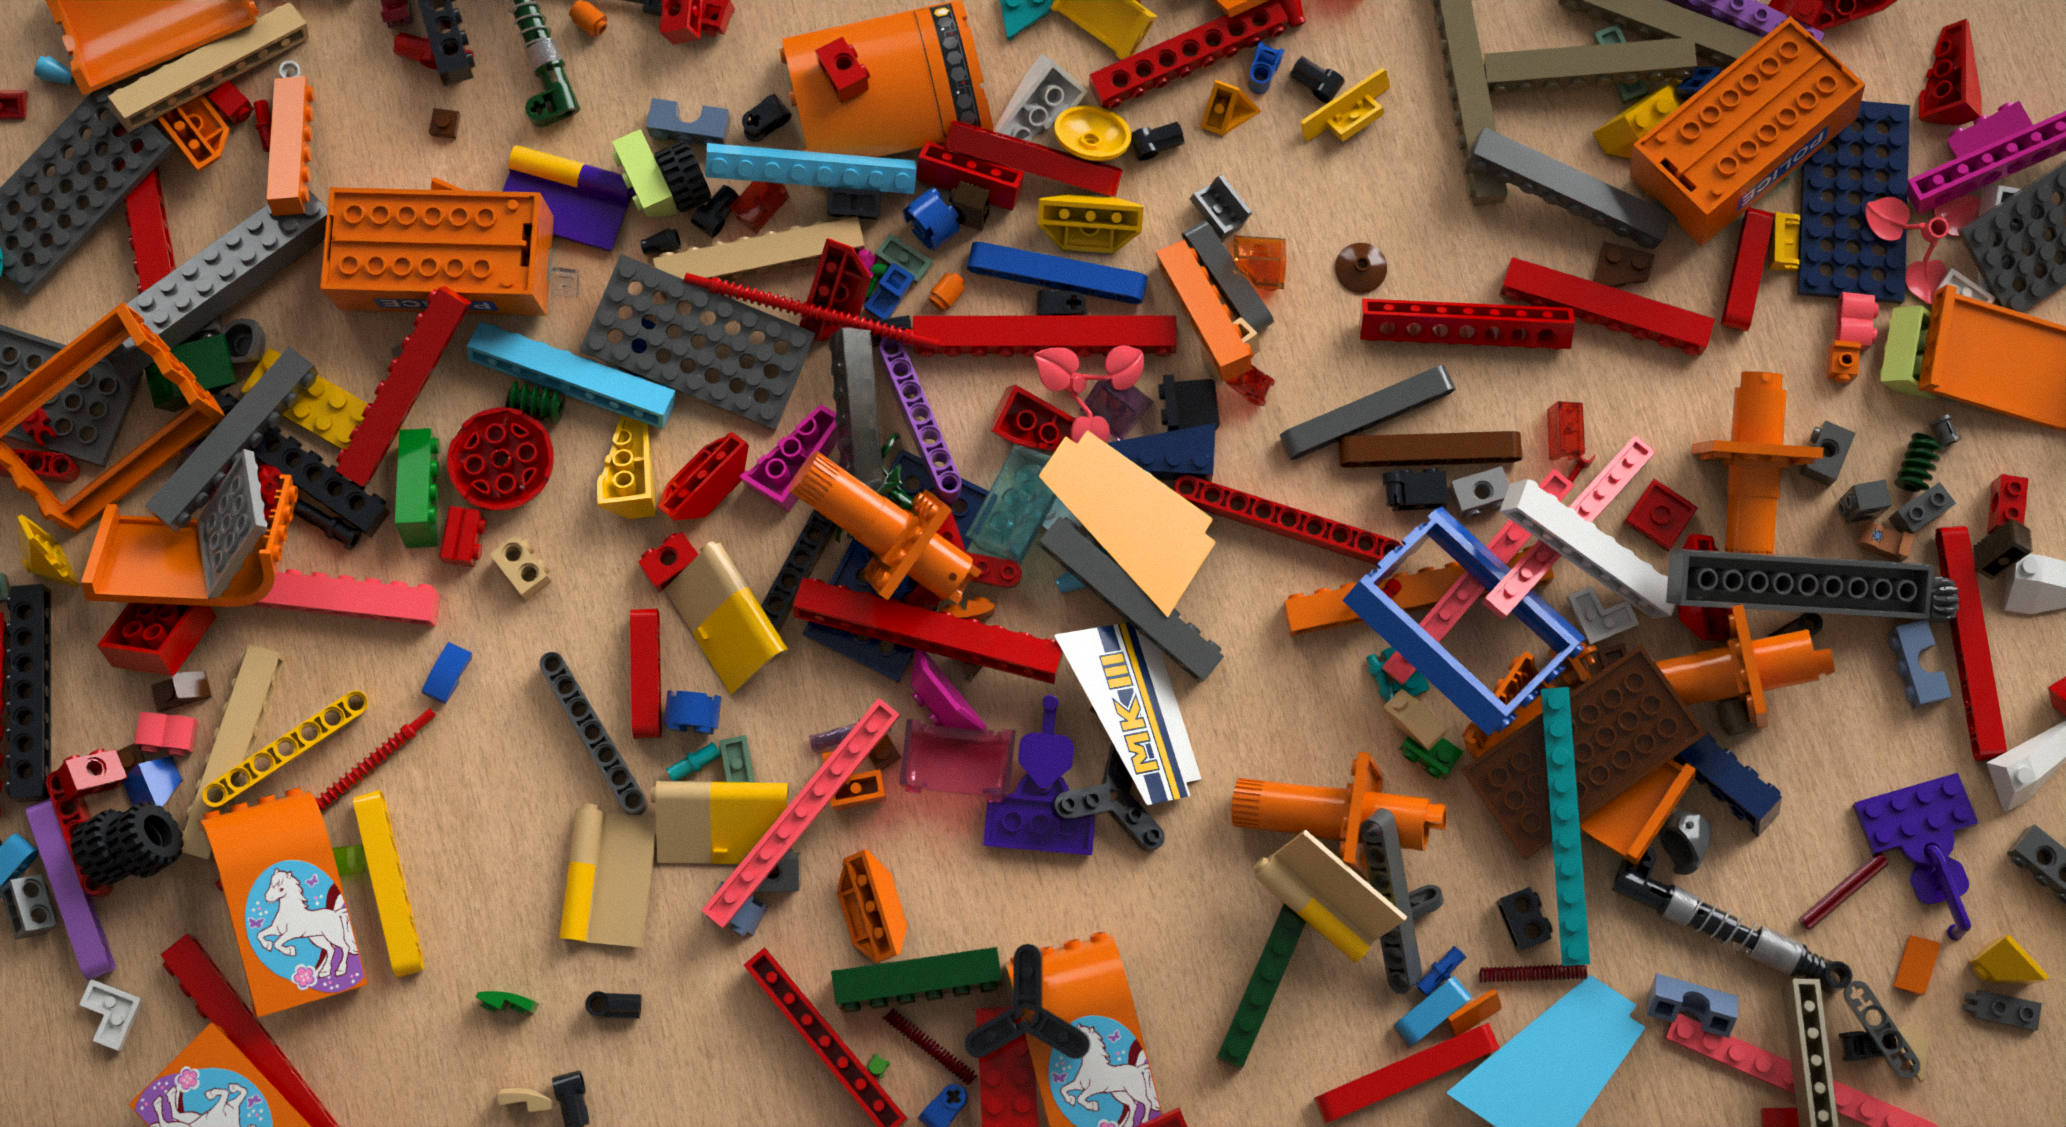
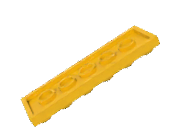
(320, 409)

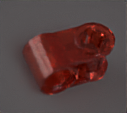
(1252, 385)

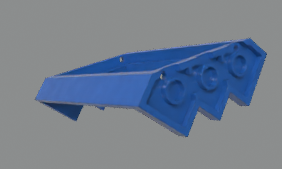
(1428, 655)

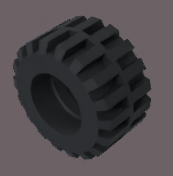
(683, 176)
(145, 839)
(93, 850)

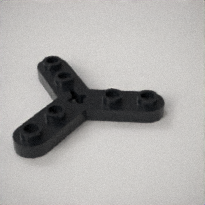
(1096, 801)
(1045, 1024)

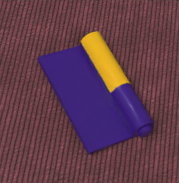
(583, 198)

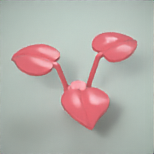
(1888, 219)
(1058, 372)

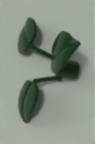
(891, 481)

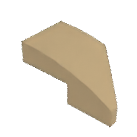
(1919, 1046)
(535, 1100)

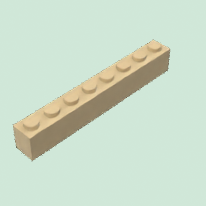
(208, 67)
(762, 254)
(234, 739)

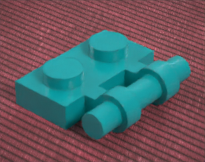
(1414, 685)

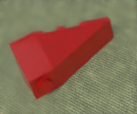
(1030, 420)

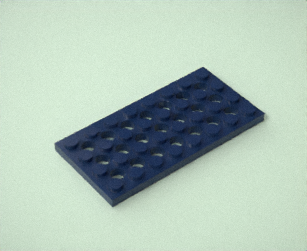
(1813, 207)
(856, 558)

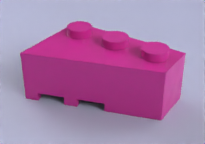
(1989, 129)

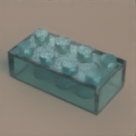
(1013, 507)

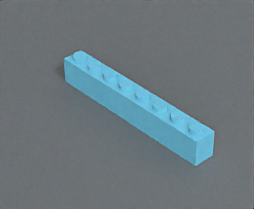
(810, 168)
(571, 375)

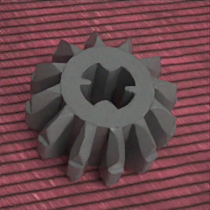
(1943, 600)

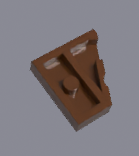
(1622, 265)

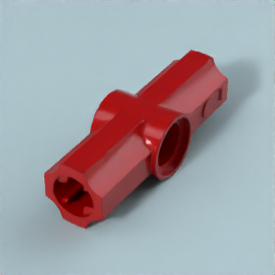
(417, 49)

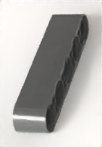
(1227, 277)

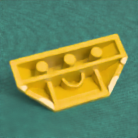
(1626, 128)
(1090, 222)

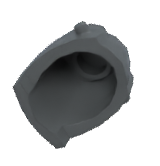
(244, 341)
(1685, 840)

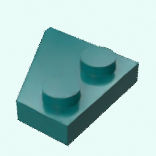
(1022, 14)

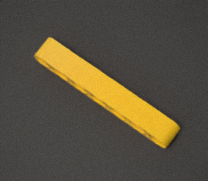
(277, 760)
(388, 884)

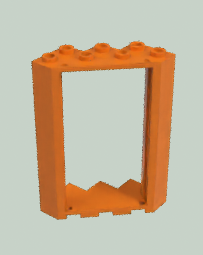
(140, 462)

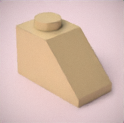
(1414, 719)

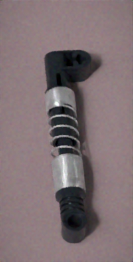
(1761, 945)

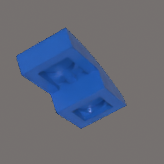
(890, 292)
(446, 673)

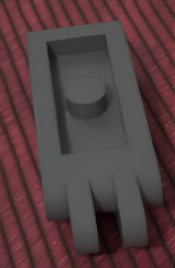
(2004, 1010)

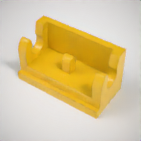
(1784, 242)

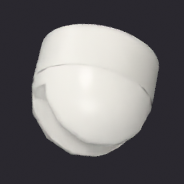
(285, 67)

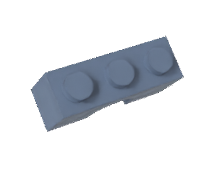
(710, 127)
(1921, 686)
(1713, 1008)

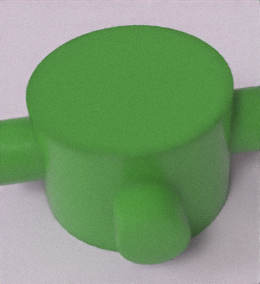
(877, 1065)

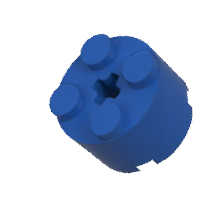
(932, 219)
(693, 711)

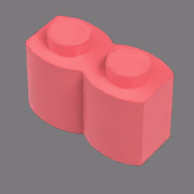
(1855, 319)
(166, 733)

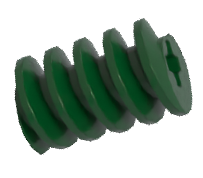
(536, 404)
(1917, 463)

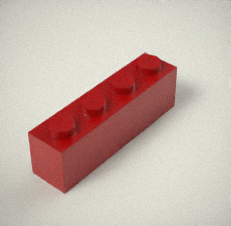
(947, 168)

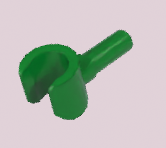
(879, 271)

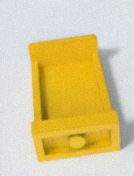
(1114, 22)

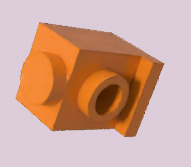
(1843, 351)

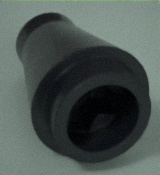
(661, 242)

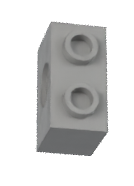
(1464, 497)

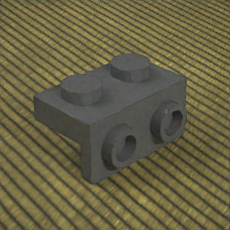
(1221, 207)

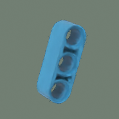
(15, 858)
(1432, 1011)

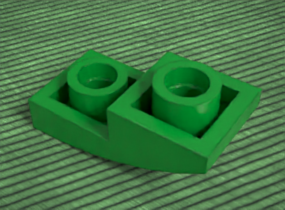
(495, 999)

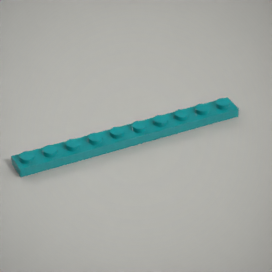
(1565, 826)

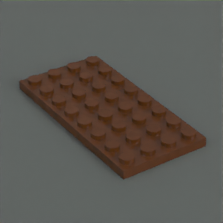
(1621, 730)

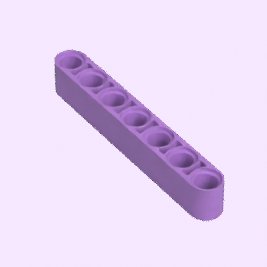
(920, 430)
(74, 904)

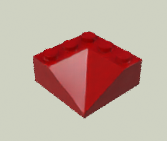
(155, 636)

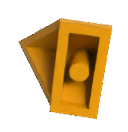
(1227, 109)

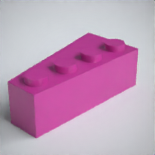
(777, 469)

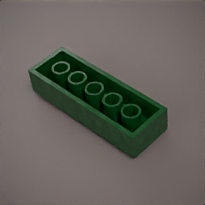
(917, 978)

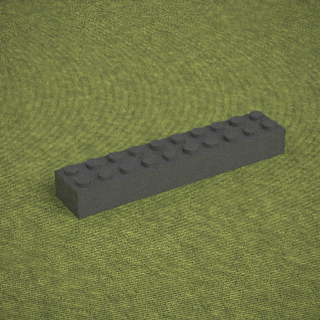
(219, 278)
(1799, 583)

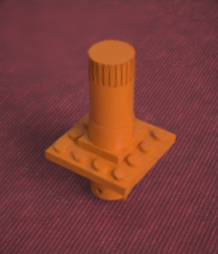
(1755, 461)
(899, 537)
(1747, 667)
(1335, 811)

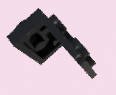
(1188, 403)

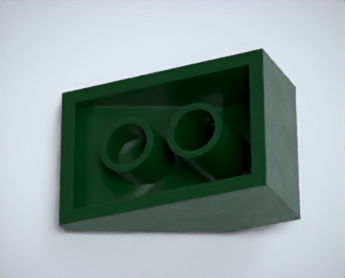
(207, 361)

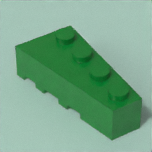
(417, 488)

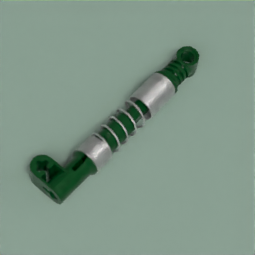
(544, 58)

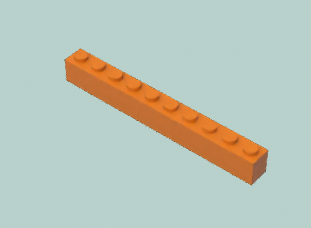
(1418, 592)

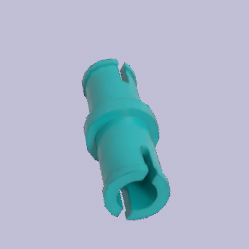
(693, 762)

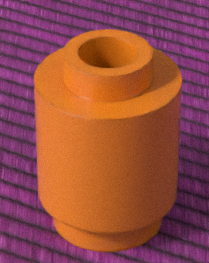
(588, 18)
(946, 291)

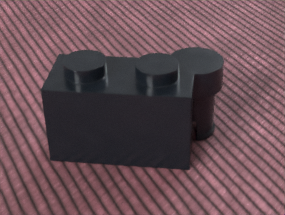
(1415, 490)

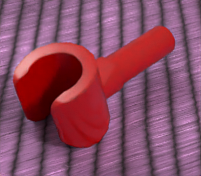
(1581, 463)

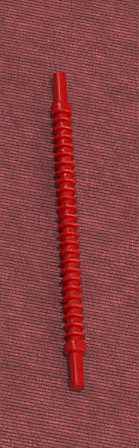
(716, 285)
(407, 732)

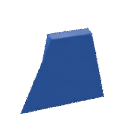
(152, 781)

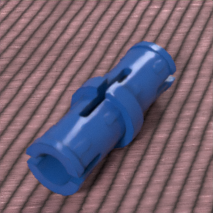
(1440, 971)

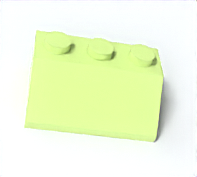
(643, 175)
(1906, 350)

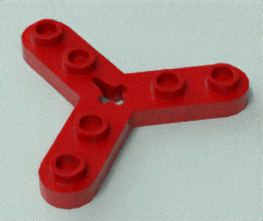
(994, 570)

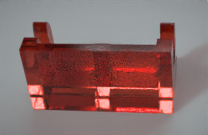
(759, 204)
(1565, 430)

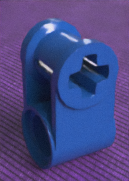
(1264, 64)
(939, 1111)

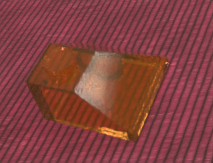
(1261, 260)

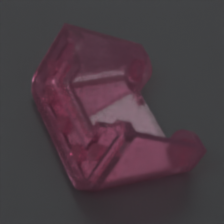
(957, 760)

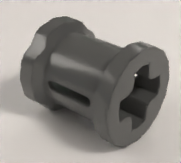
(1945, 431)

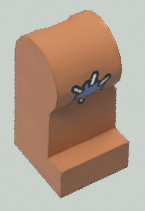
(1885, 541)

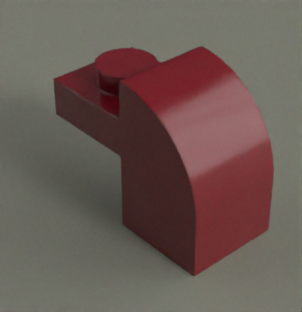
(396, 12)

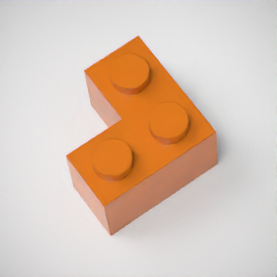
(859, 789)

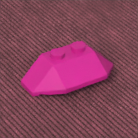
(941, 697)

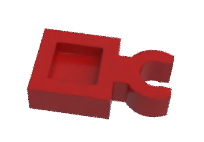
(37, 423)

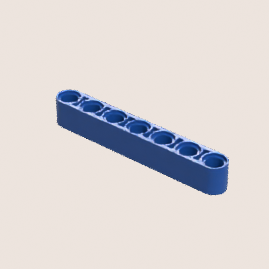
(1057, 272)

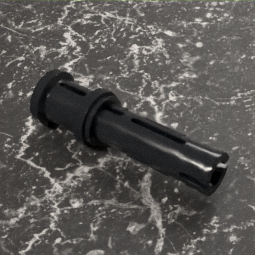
(331, 526)

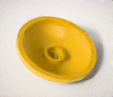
(1092, 133)

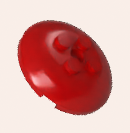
(486, 439)

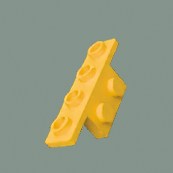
(1350, 110)

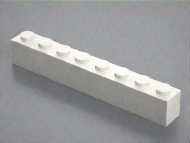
(1587, 547)

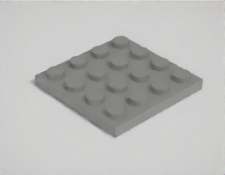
(231, 524)

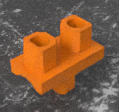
(1578, 671)

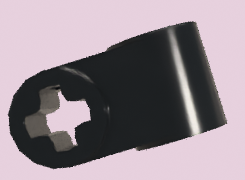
(765, 118)
(1059, 303)
(1860, 1046)

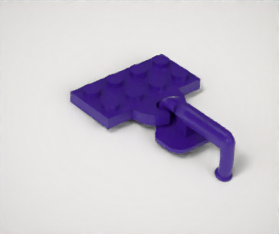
(1026, 816)
(1919, 819)

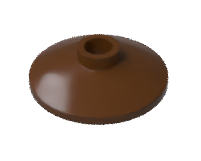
(1356, 278)

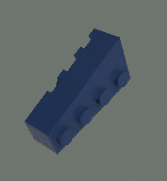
(1173, 452)
(1733, 782)

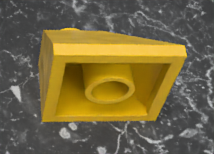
(2007, 963)

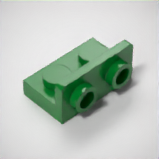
(1437, 760)

